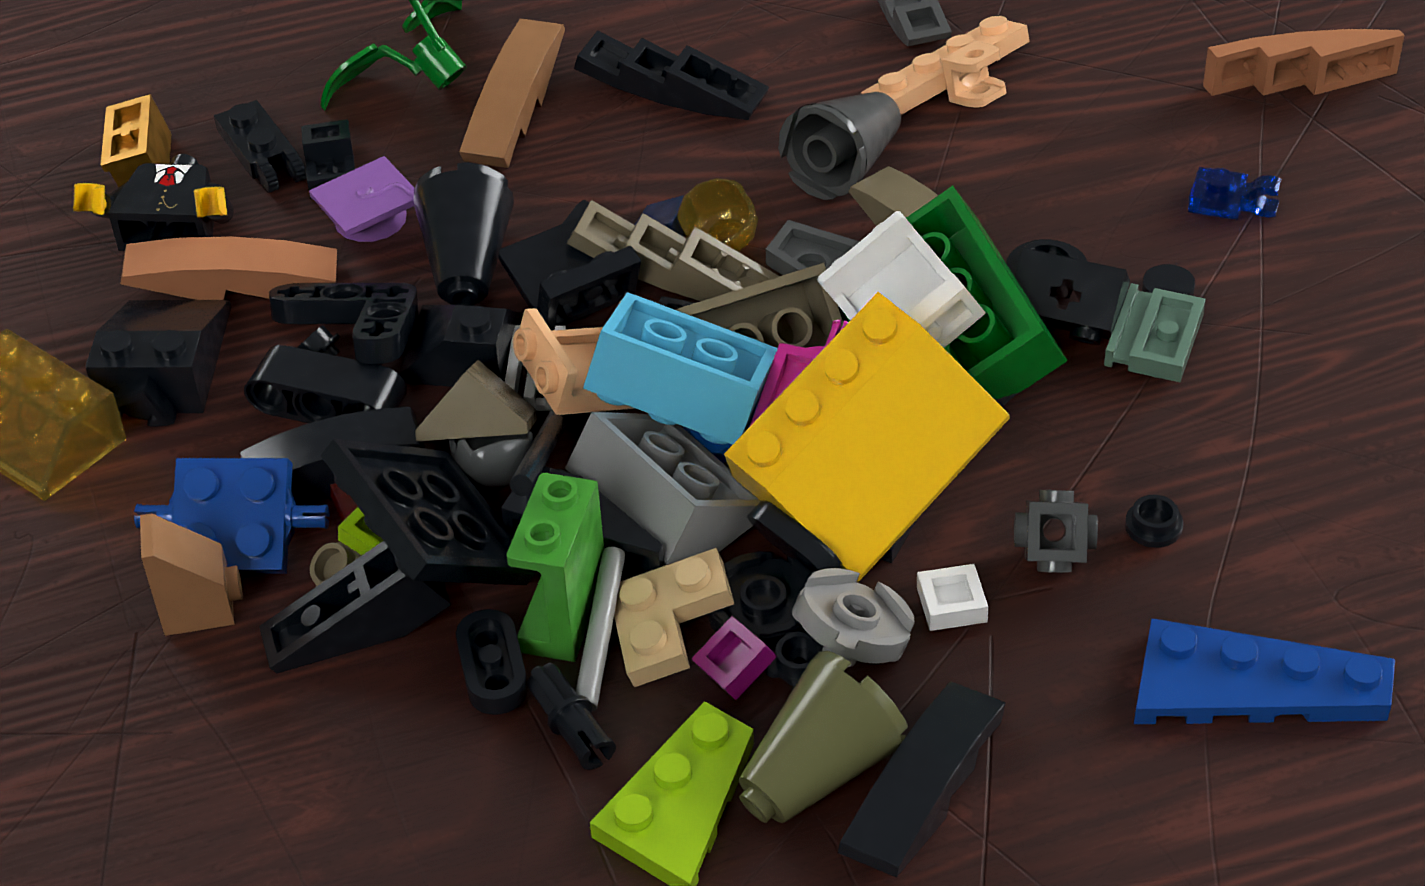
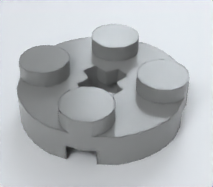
(854, 618)

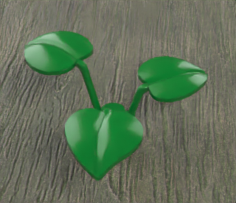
(431, 53)

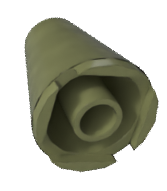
(820, 740)

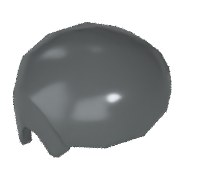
(491, 459)

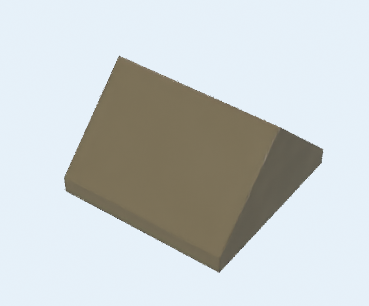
(478, 407)

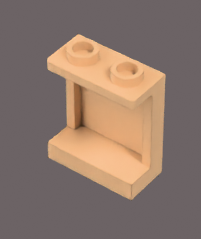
(559, 364)

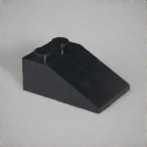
(166, 340)

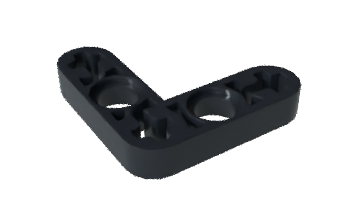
(381, 313)

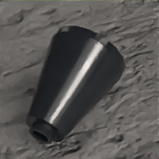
(463, 228)

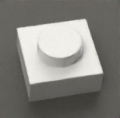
(952, 597)

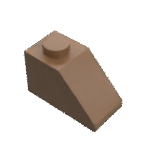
(187, 577)

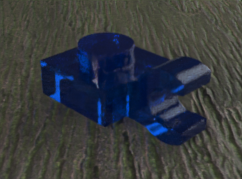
(1227, 193)

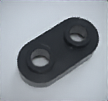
(491, 661)

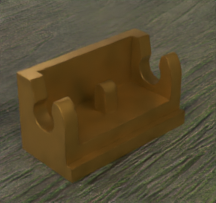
(134, 136)

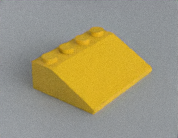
(867, 435)

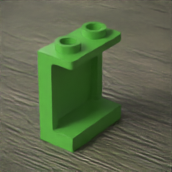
(565, 544)

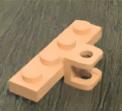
(958, 67)

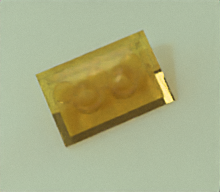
(50, 418)

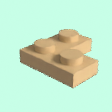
(656, 604)

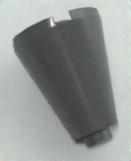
(837, 141)

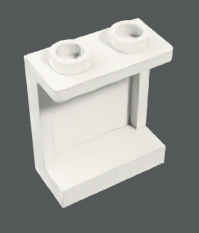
(908, 274)

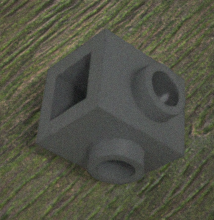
(1078, 536)

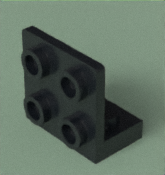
(566, 281)

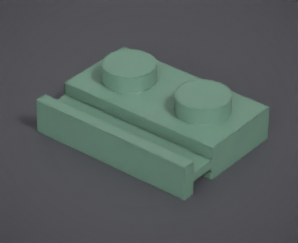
(1155, 332)

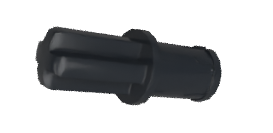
(570, 715)

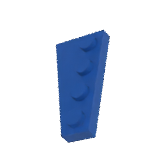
(1232, 673)

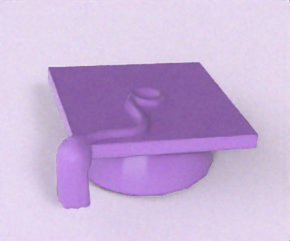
(366, 201)

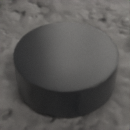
(1169, 278)

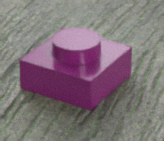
(734, 657)

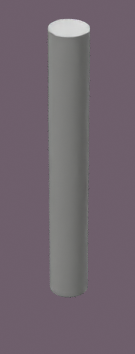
(600, 624)

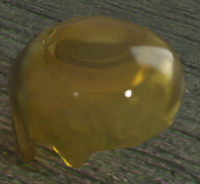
(720, 210)

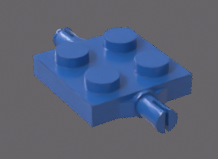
(241, 506)

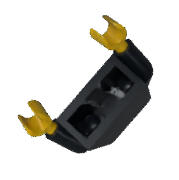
(159, 202)

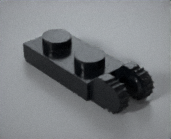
(259, 144)

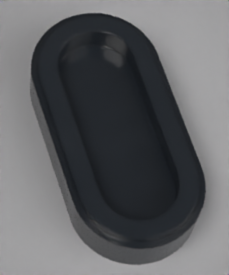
(792, 537)

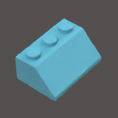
(679, 369)

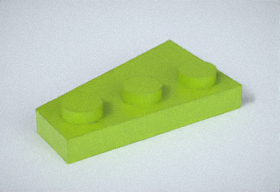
(674, 803)

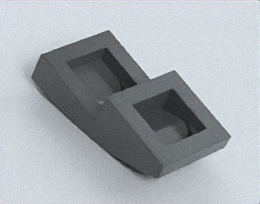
(916, 20)

